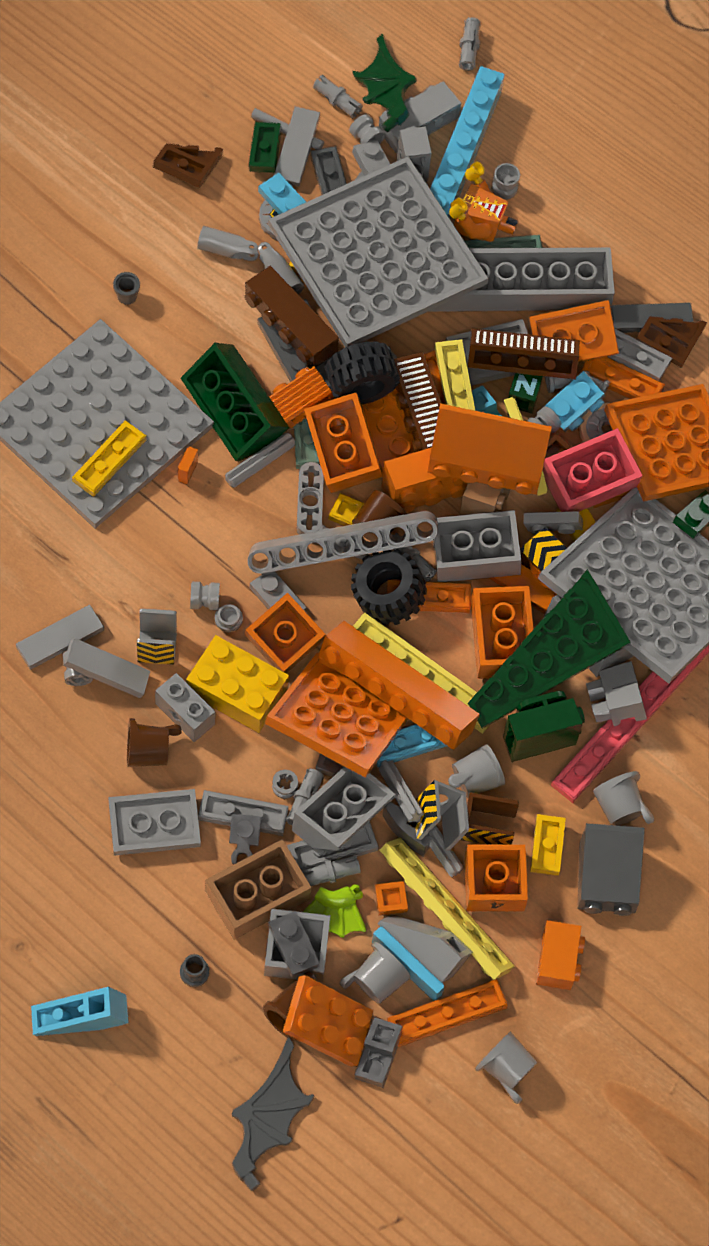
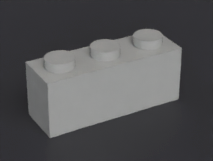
(430, 109)

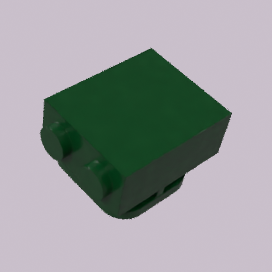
(543, 726)

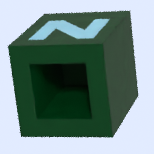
(525, 391)

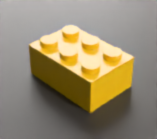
(237, 683)

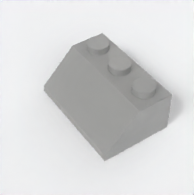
(340, 809)

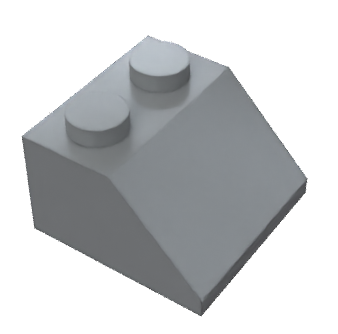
(317, 931)

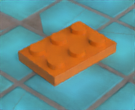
(587, 323)
(328, 1021)

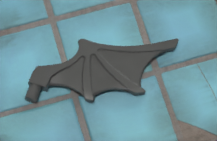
(268, 1116)

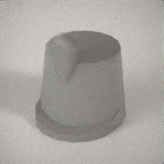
(477, 772)
(622, 799)
(378, 974)
(508, 1064)

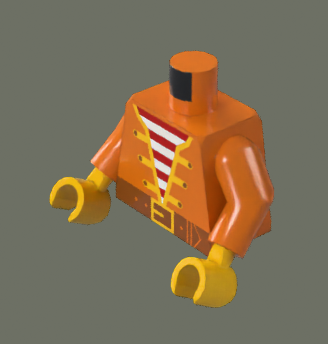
(481, 210)

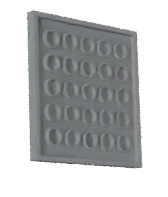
(377, 252)
(80, 401)
(649, 577)

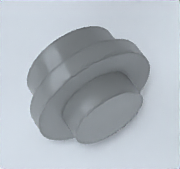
(228, 618)

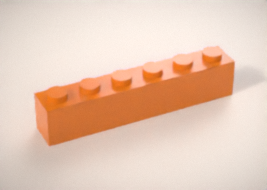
(398, 685)

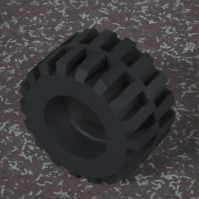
(363, 369)
(400, 602)

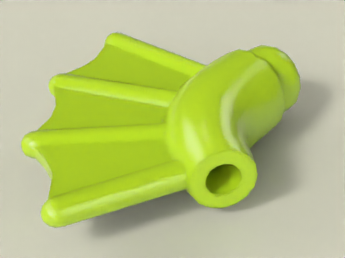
(340, 907)

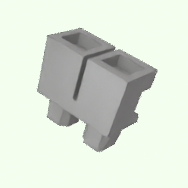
(621, 694)

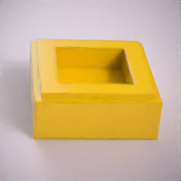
(345, 510)

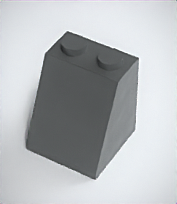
(610, 868)

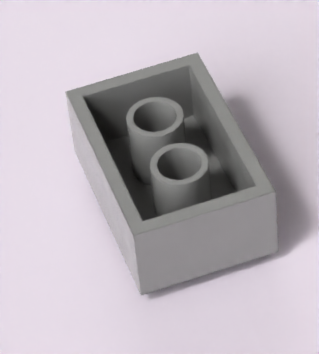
(477, 546)

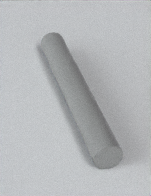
(264, 117)

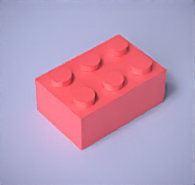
(591, 472)

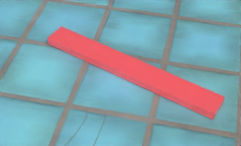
(610, 739)

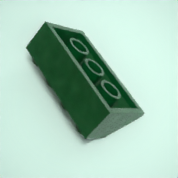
(234, 401)

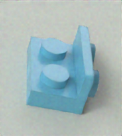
(576, 401)

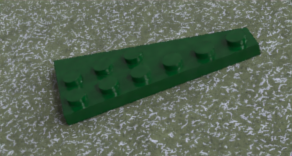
(563, 644)

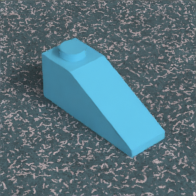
(81, 1013)

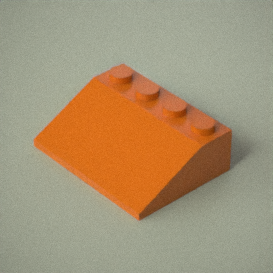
(489, 449)

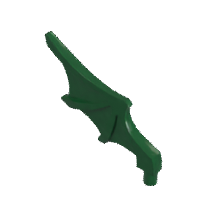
(386, 85)

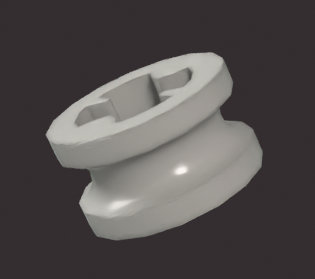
(281, 792)

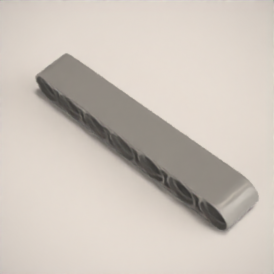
(354, 533)

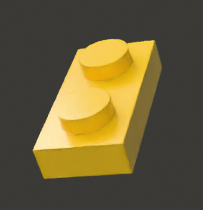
(547, 844)

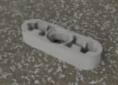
(316, 491)

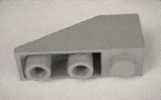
(433, 947)

